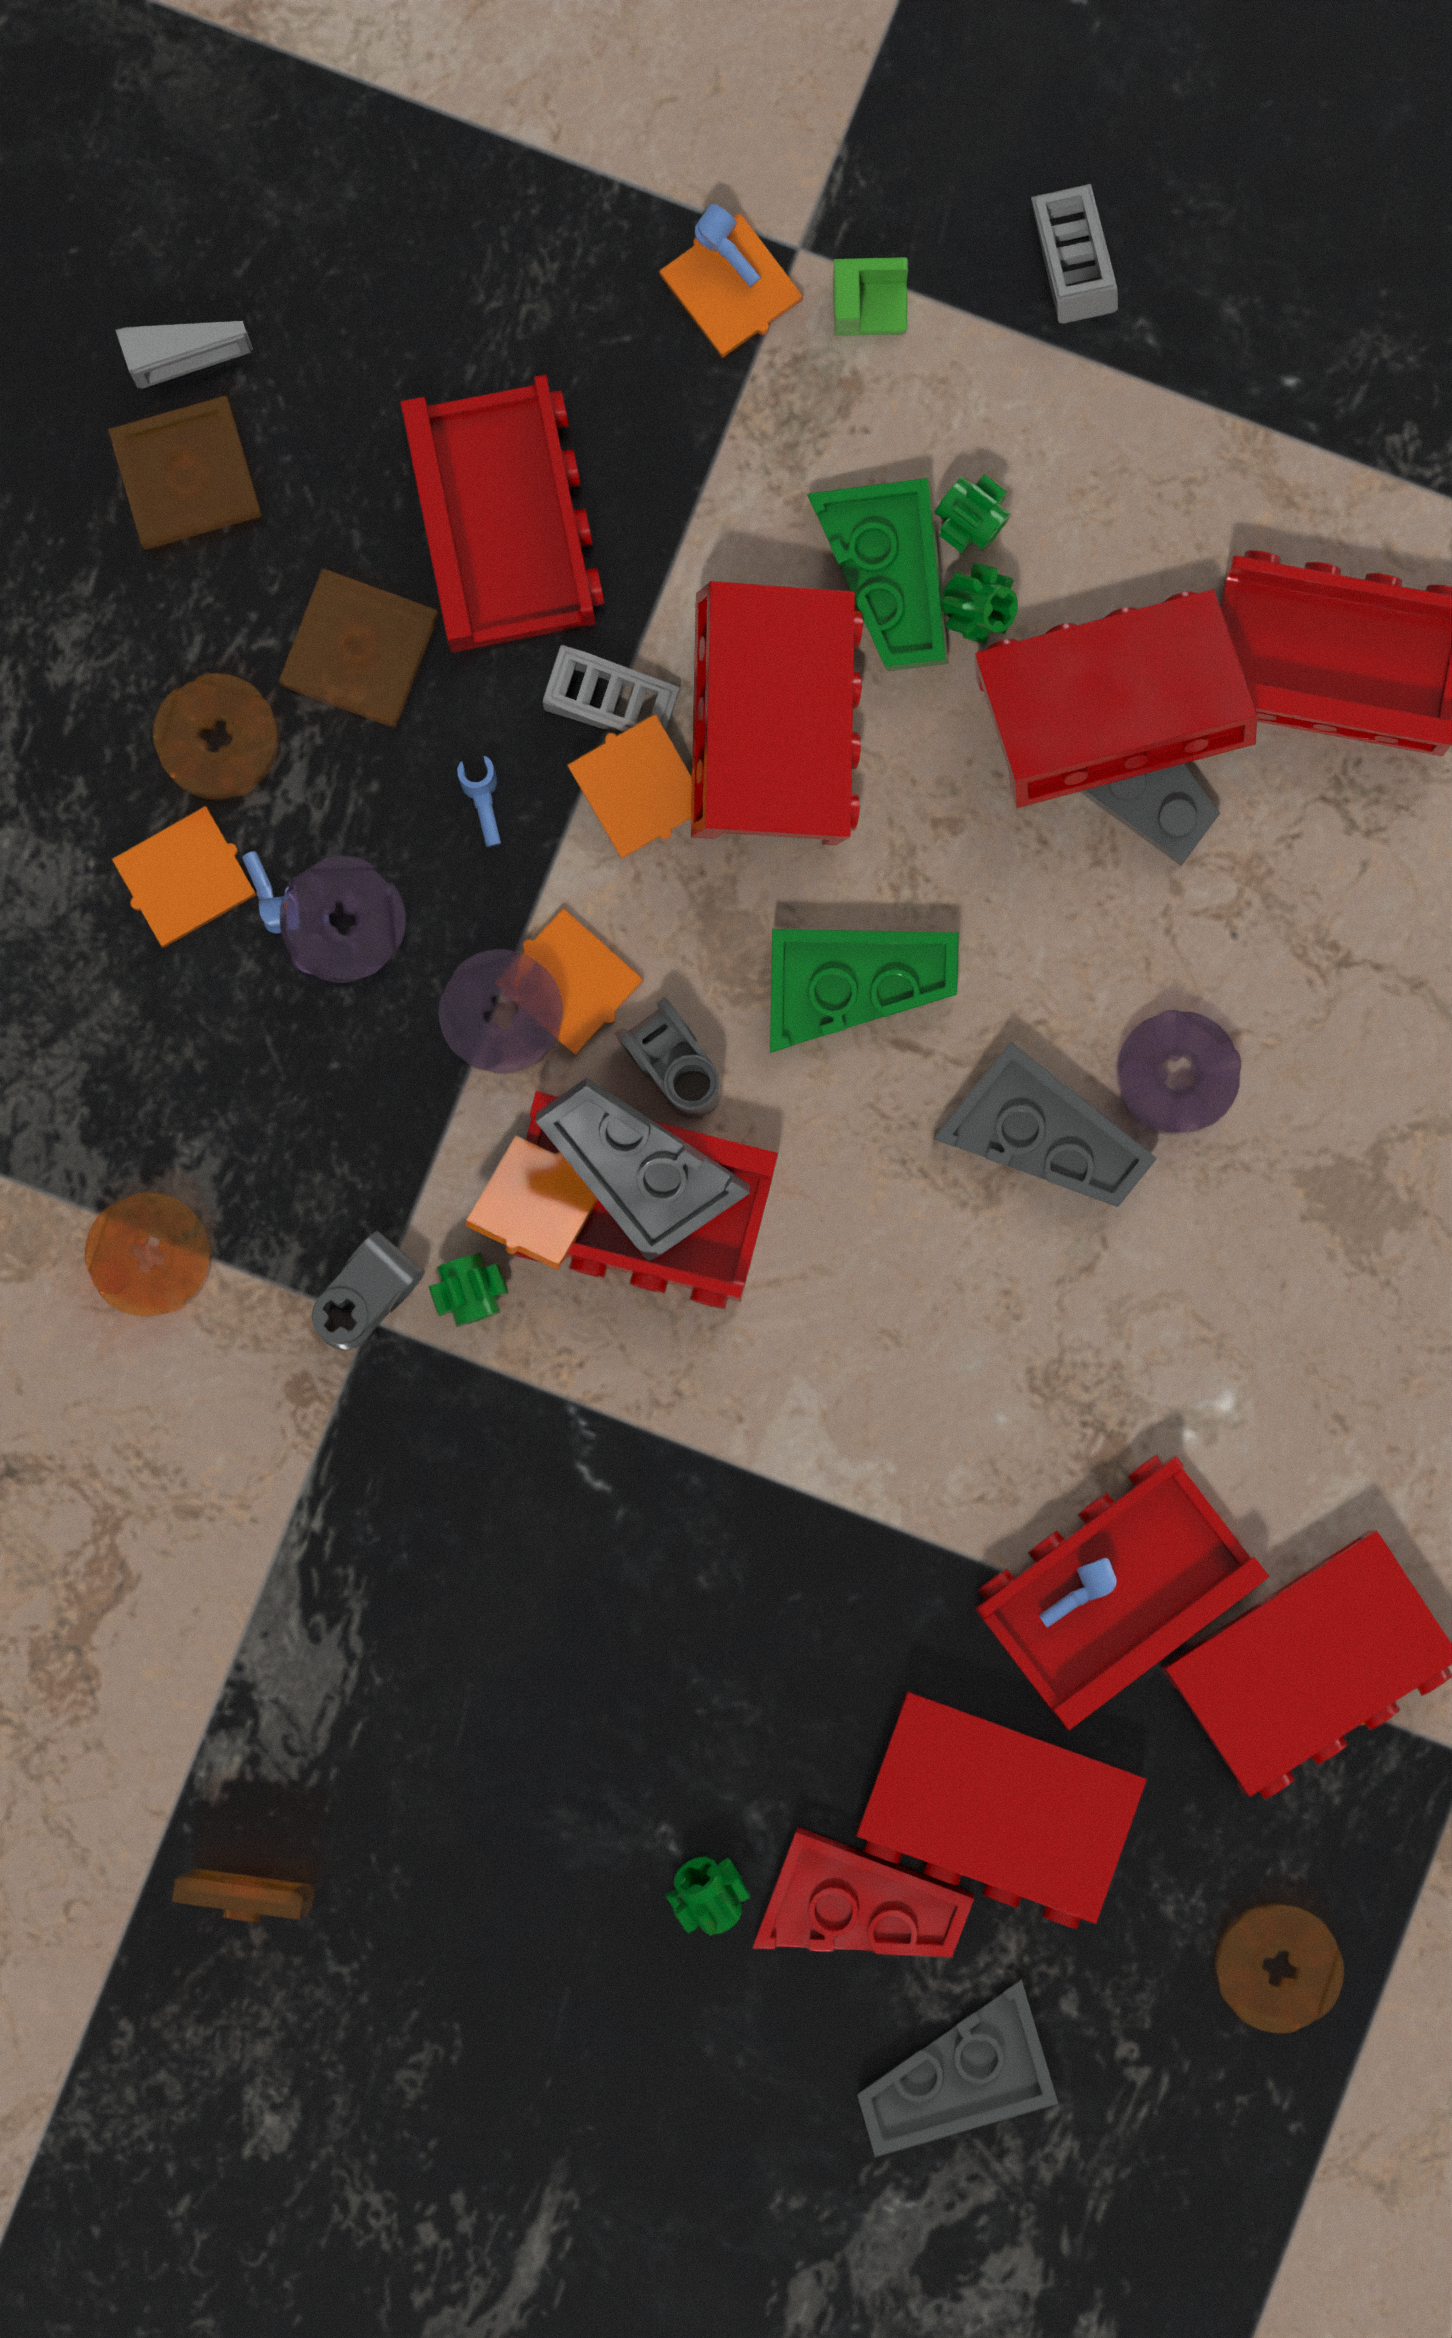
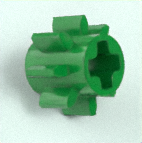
(972, 513)
(979, 603)
(468, 1289)
(707, 1895)

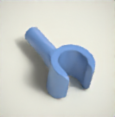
(713, 232)
(483, 801)
(268, 904)
(1097, 1581)

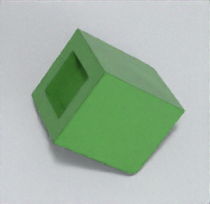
(870, 296)

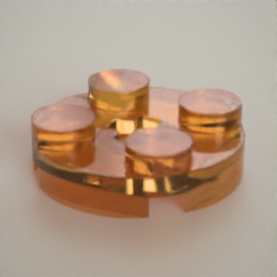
(198, 706)
(132, 1223)
(1311, 1950)

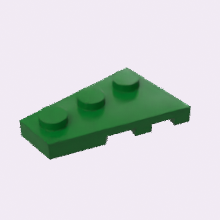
(892, 564)
(853, 977)

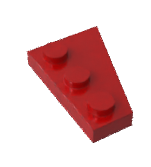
(856, 1901)

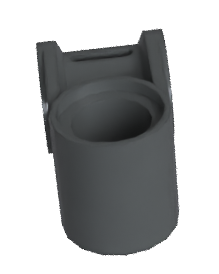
(665, 1052)
(371, 1281)

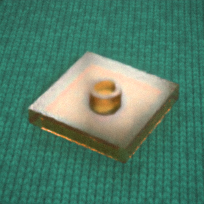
(185, 472)
(358, 648)
(243, 1895)

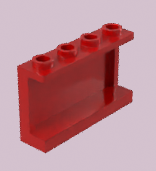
(502, 515)
(1343, 651)
(1116, 697)
(775, 712)
(708, 1261)
(1173, 1577)
(1312, 1665)
(1000, 1810)

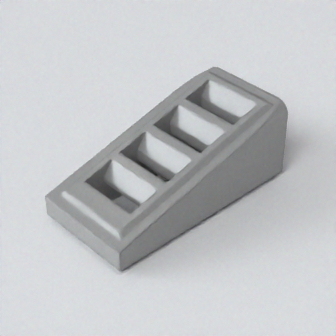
(1086, 290)
(175, 350)
(594, 667)

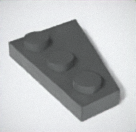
(1161, 807)
(1045, 1129)
(637, 1168)
(963, 2080)

